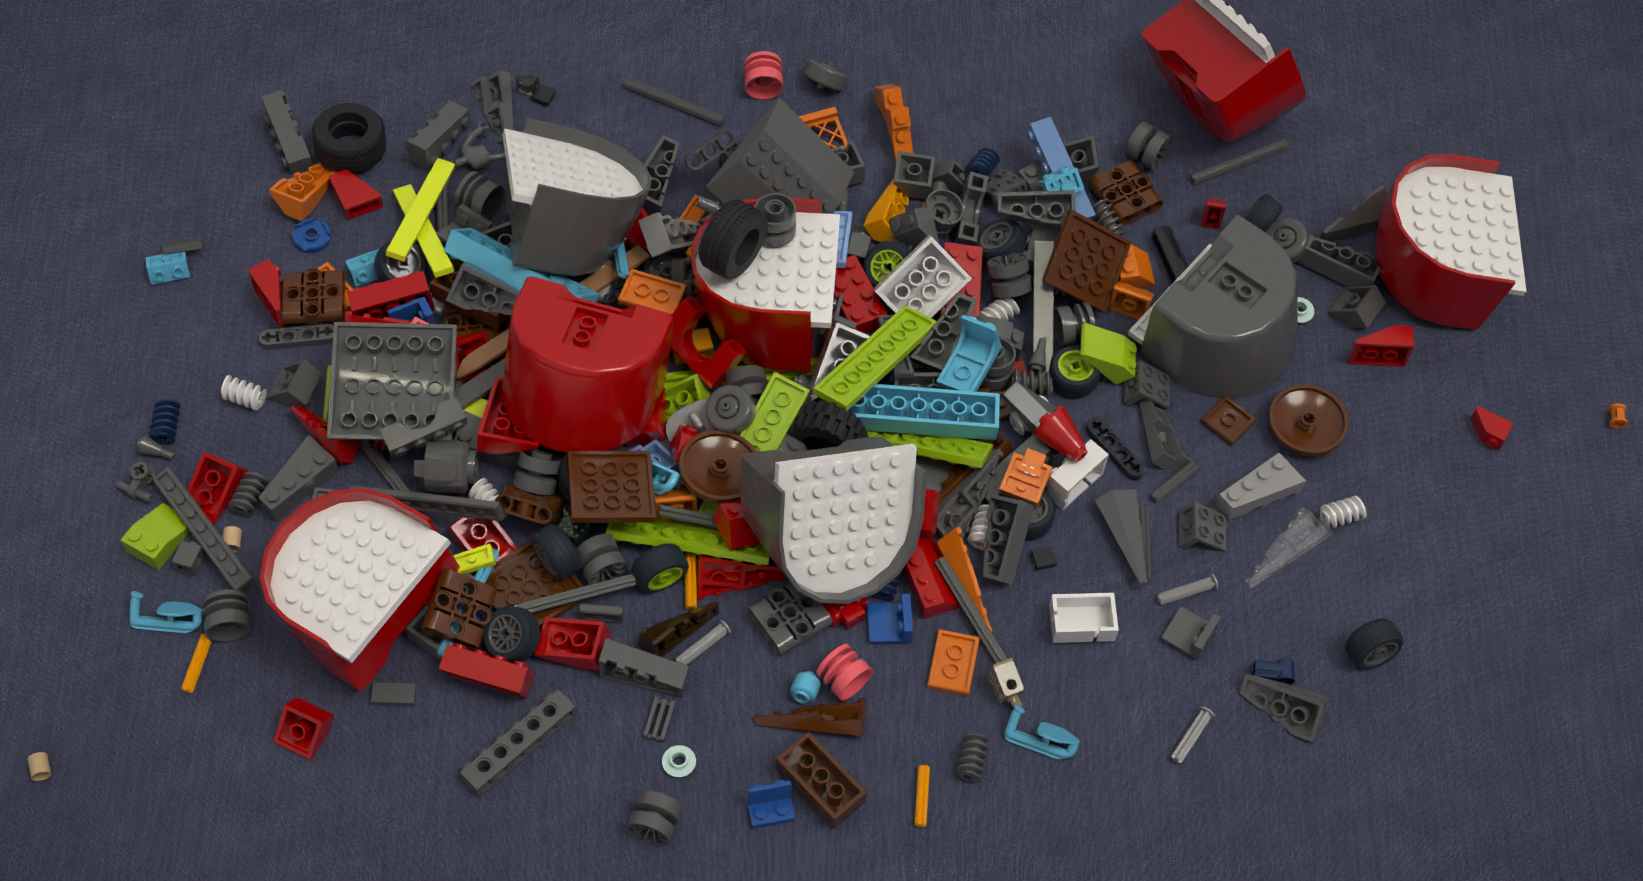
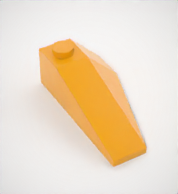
(888, 205)

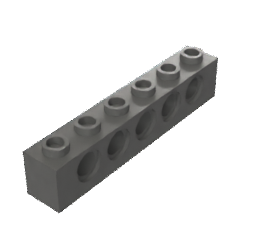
(481, 782)

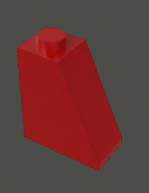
(354, 194)

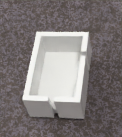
(1067, 481)
(1083, 617)

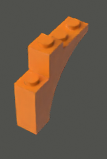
(896, 117)

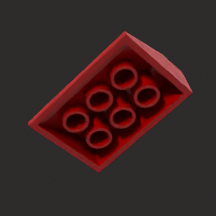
(496, 431)

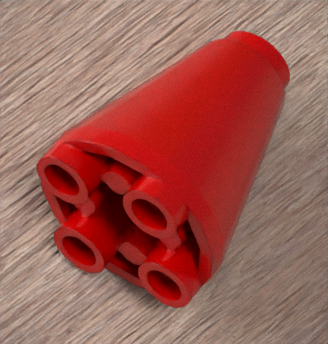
(1061, 434)

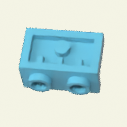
(1065, 179)
(167, 267)
(362, 268)

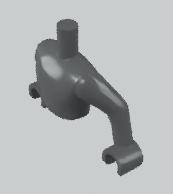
(477, 155)

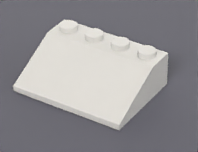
(923, 280)

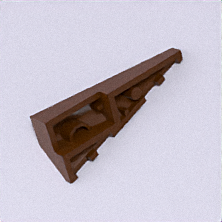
(961, 471)
(831, 718)

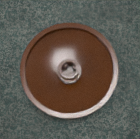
(1308, 420)
(713, 465)

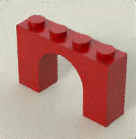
(710, 369)

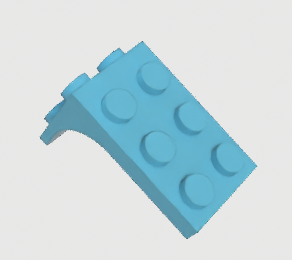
(972, 356)

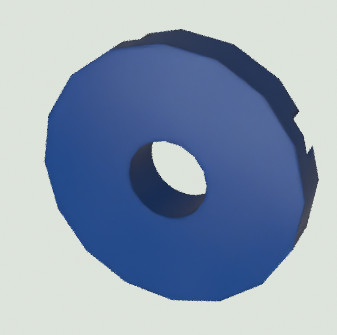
(314, 244)

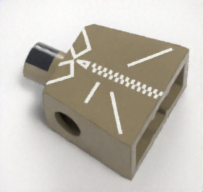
(1006, 682)

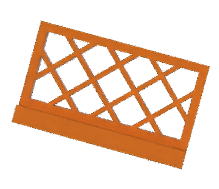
(822, 118)

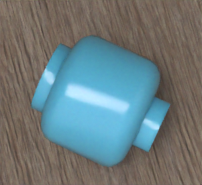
(805, 687)

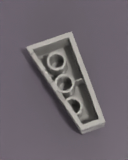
(1265, 484)

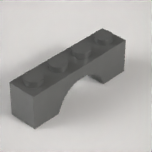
(972, 198)
(401, 438)

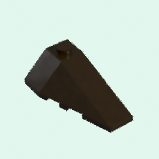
(668, 634)

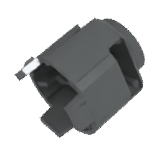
(447, 467)

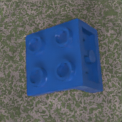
(408, 311)
(890, 621)
(770, 804)

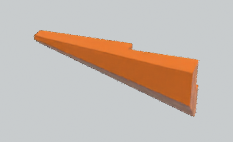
(955, 552)

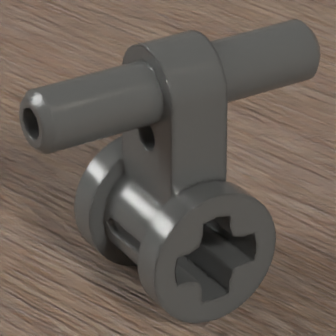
(139, 481)

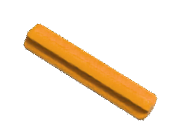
(690, 582)
(196, 664)
(922, 796)

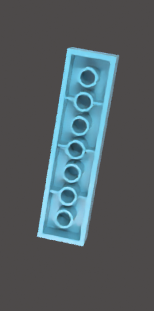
(496, 259)
(929, 411)

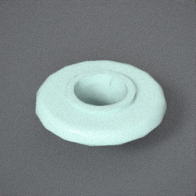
(1308, 311)
(679, 770)

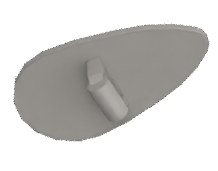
(692, 415)

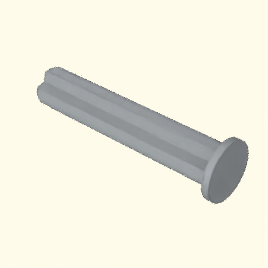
(1188, 590)
(703, 643)
(1192, 734)

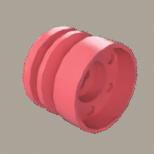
(763, 75)
(844, 672)

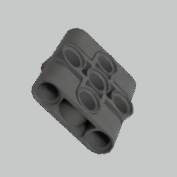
(785, 634)

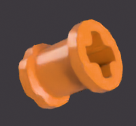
(1617, 416)

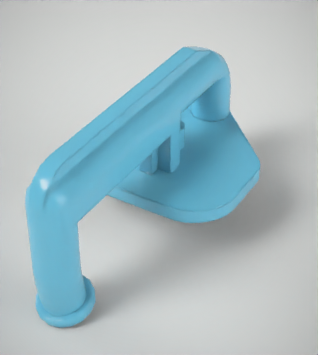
(664, 479)
(168, 609)
(1047, 731)

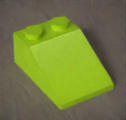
(1109, 352)
(684, 393)
(155, 536)

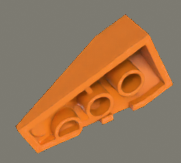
(303, 191)

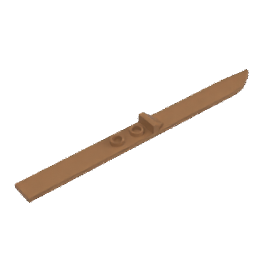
(595, 282)

